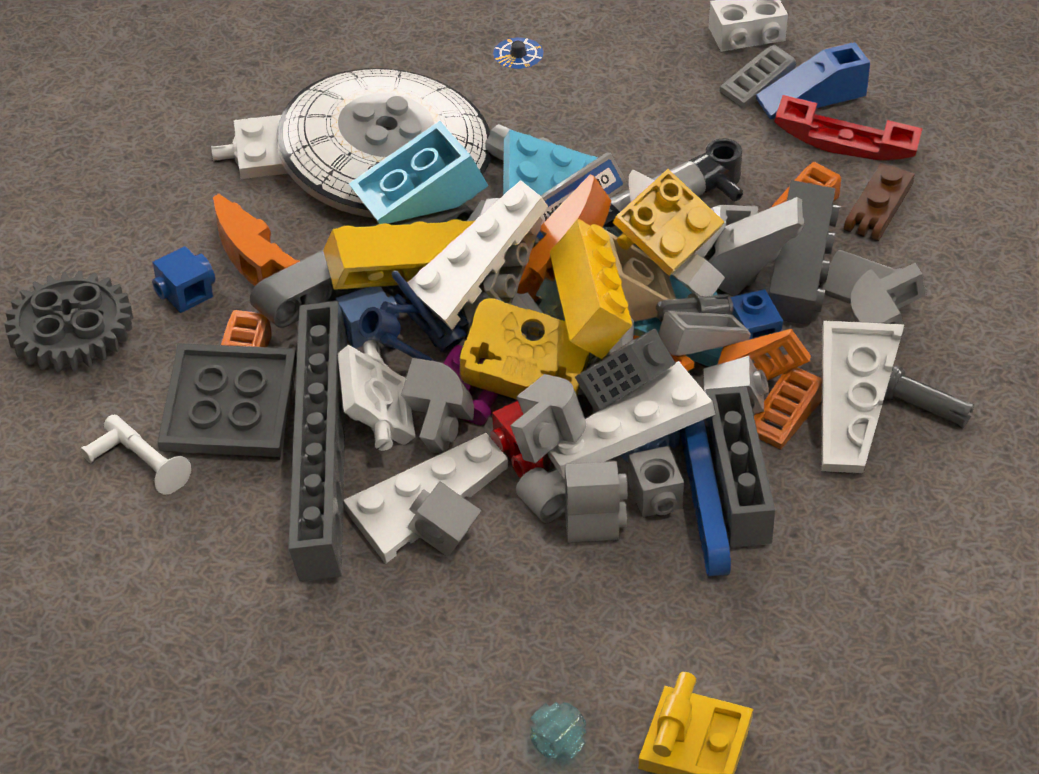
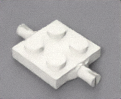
(254, 147)
(374, 395)

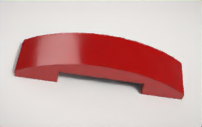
(843, 137)

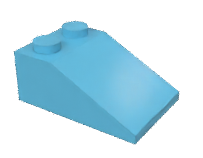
(420, 178)

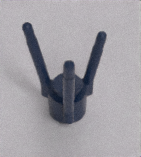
(384, 327)
(434, 327)

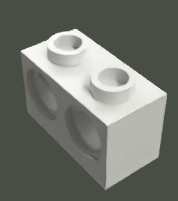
(747, 23)

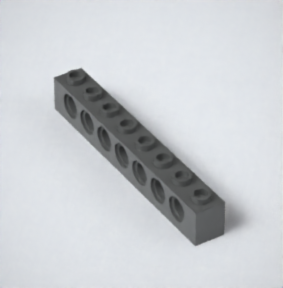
(318, 445)

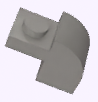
(879, 299)
(440, 394)
(548, 417)

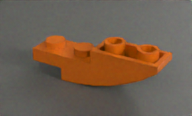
(586, 203)
(248, 242)

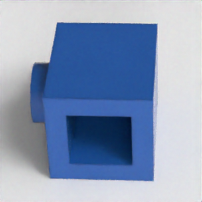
(757, 313)

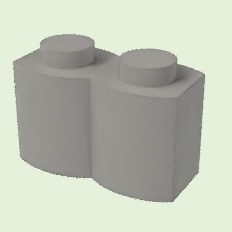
(594, 502)

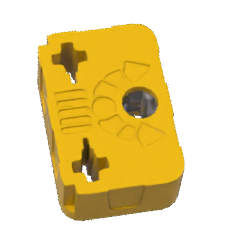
(510, 358)

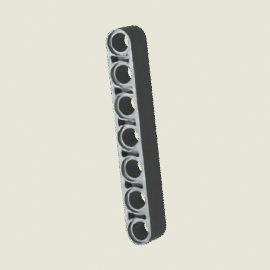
(310, 279)

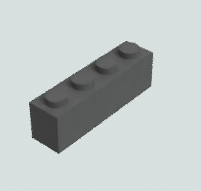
(801, 259)
(739, 468)

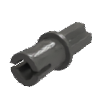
(695, 303)

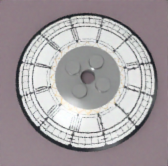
(338, 129)

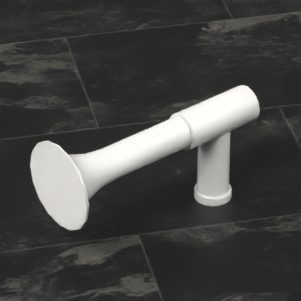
(170, 473)

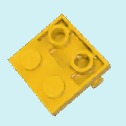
(667, 222)
(694, 733)

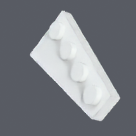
(464, 264)
(854, 384)
(640, 417)
(384, 510)

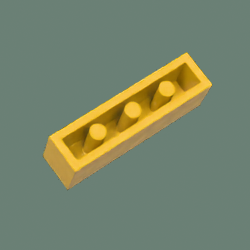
(370, 254)
(590, 288)

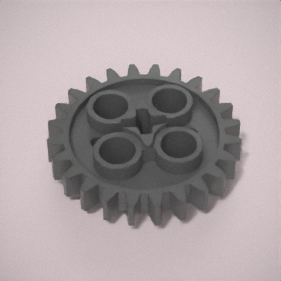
(69, 321)

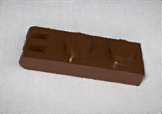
(879, 200)

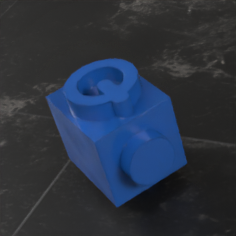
(183, 278)

